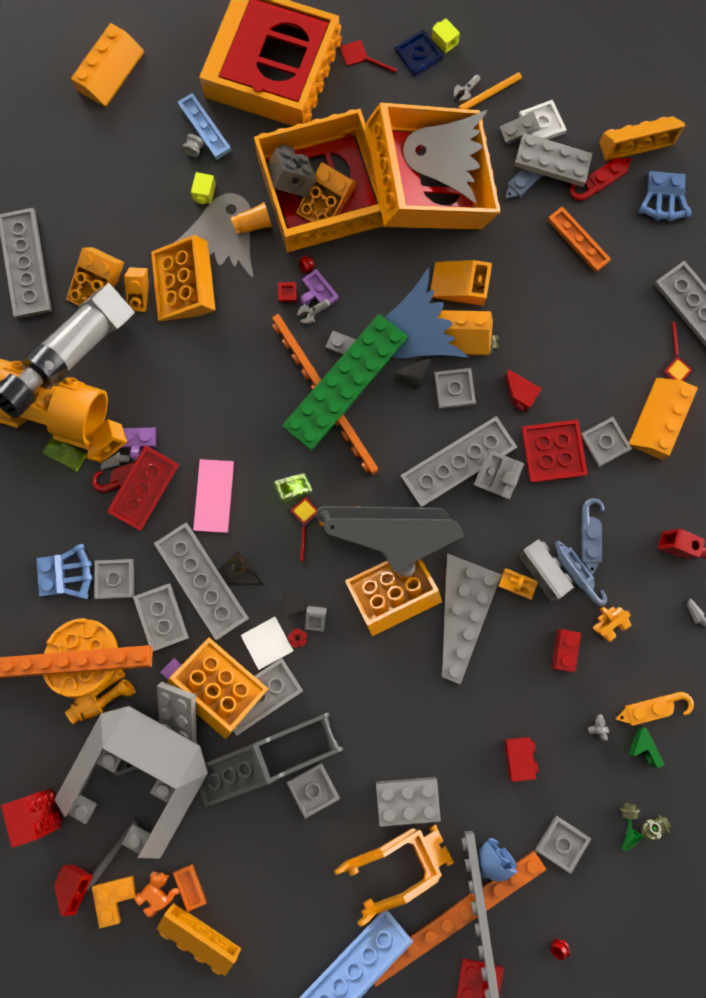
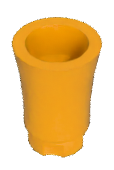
(252, 219)

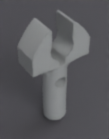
(465, 89)
(312, 311)

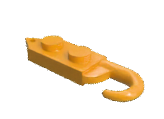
(654, 708)

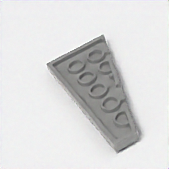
(466, 604)

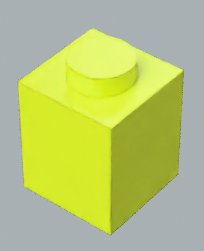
(445, 35)
(203, 188)

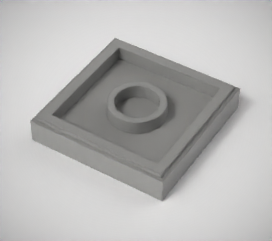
(454, 388)
(605, 442)
(113, 579)
(313, 790)
(563, 844)

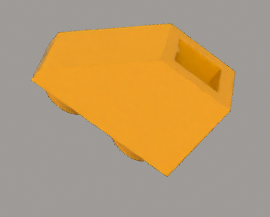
(137, 288)

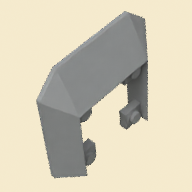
(151, 748)

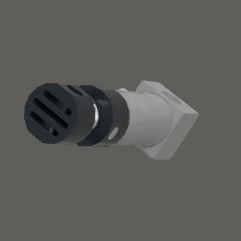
(64, 348)

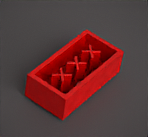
(31, 817)

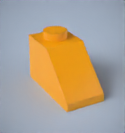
(106, 441)

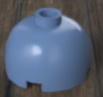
(494, 862)

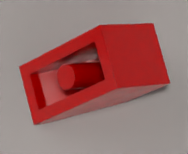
(521, 391)
(71, 888)

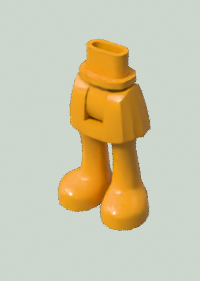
(92, 706)

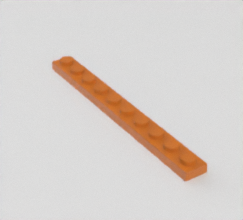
(309, 373)
(76, 662)
(461, 913)

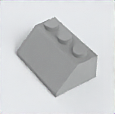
(546, 570)

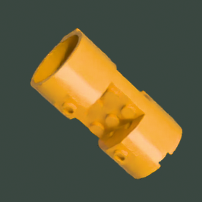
(68, 410)

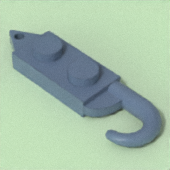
(522, 183)
(591, 536)
(579, 573)

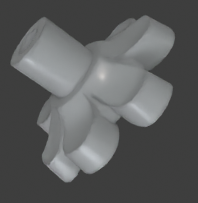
(599, 728)

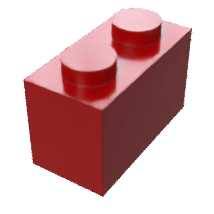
(566, 650)
(520, 759)

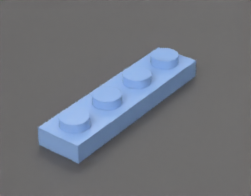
(204, 126)

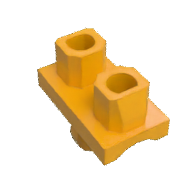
(518, 583)
(611, 619)

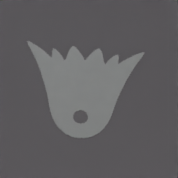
(446, 152)
(217, 229)

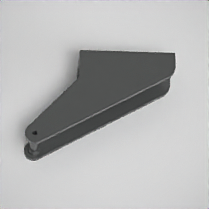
(398, 532)
(246, 769)

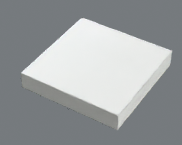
(548, 119)
(267, 643)

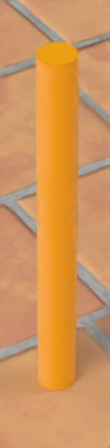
(493, 90)

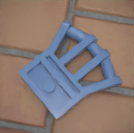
(666, 186)
(52, 573)

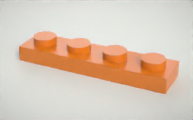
(579, 239)

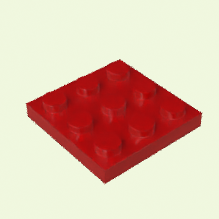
(554, 451)

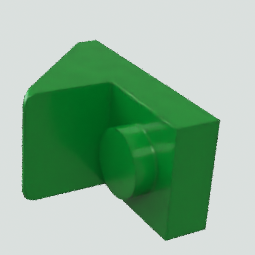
(643, 743)

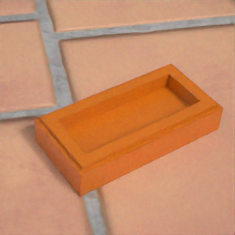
(189, 887)

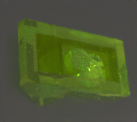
(64, 454)
(292, 487)

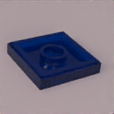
(419, 52)

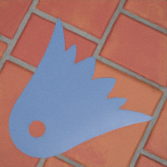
(420, 323)

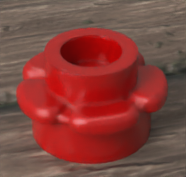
(306, 264)
(302, 638)
(560, 949)

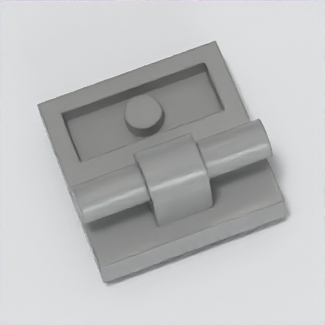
(499, 474)

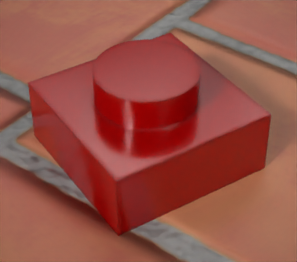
(287, 292)

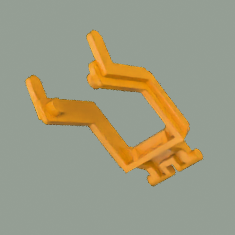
(429, 854)

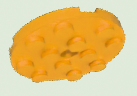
(79, 636)

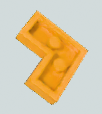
(108, 895)

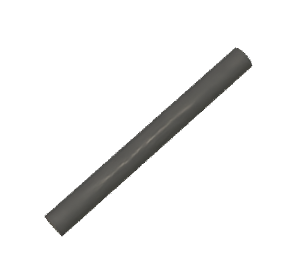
(110, 856)

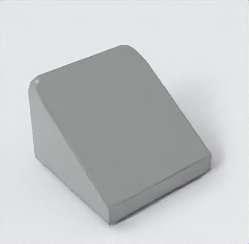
(315, 618)

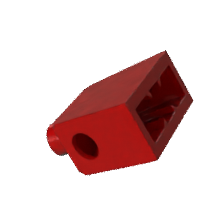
(682, 544)

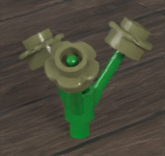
(650, 830)

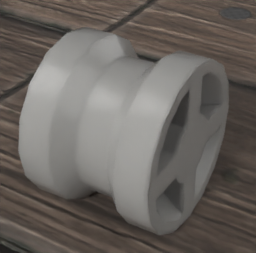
(193, 145)

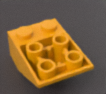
(327, 195)
(92, 273)
(461, 281)

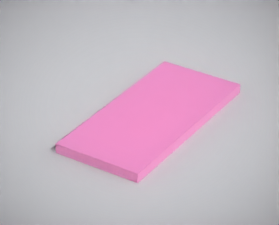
(213, 496)

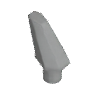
(115, 460)
(696, 613)

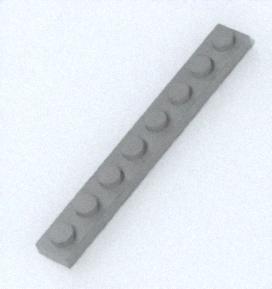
(479, 909)

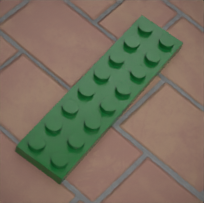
(345, 382)

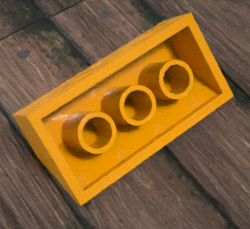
(107, 65)
(641, 137)
(470, 329)
(662, 417)
(198, 939)

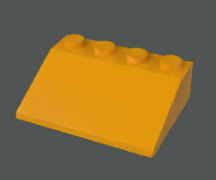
(183, 279)
(389, 598)
(221, 687)

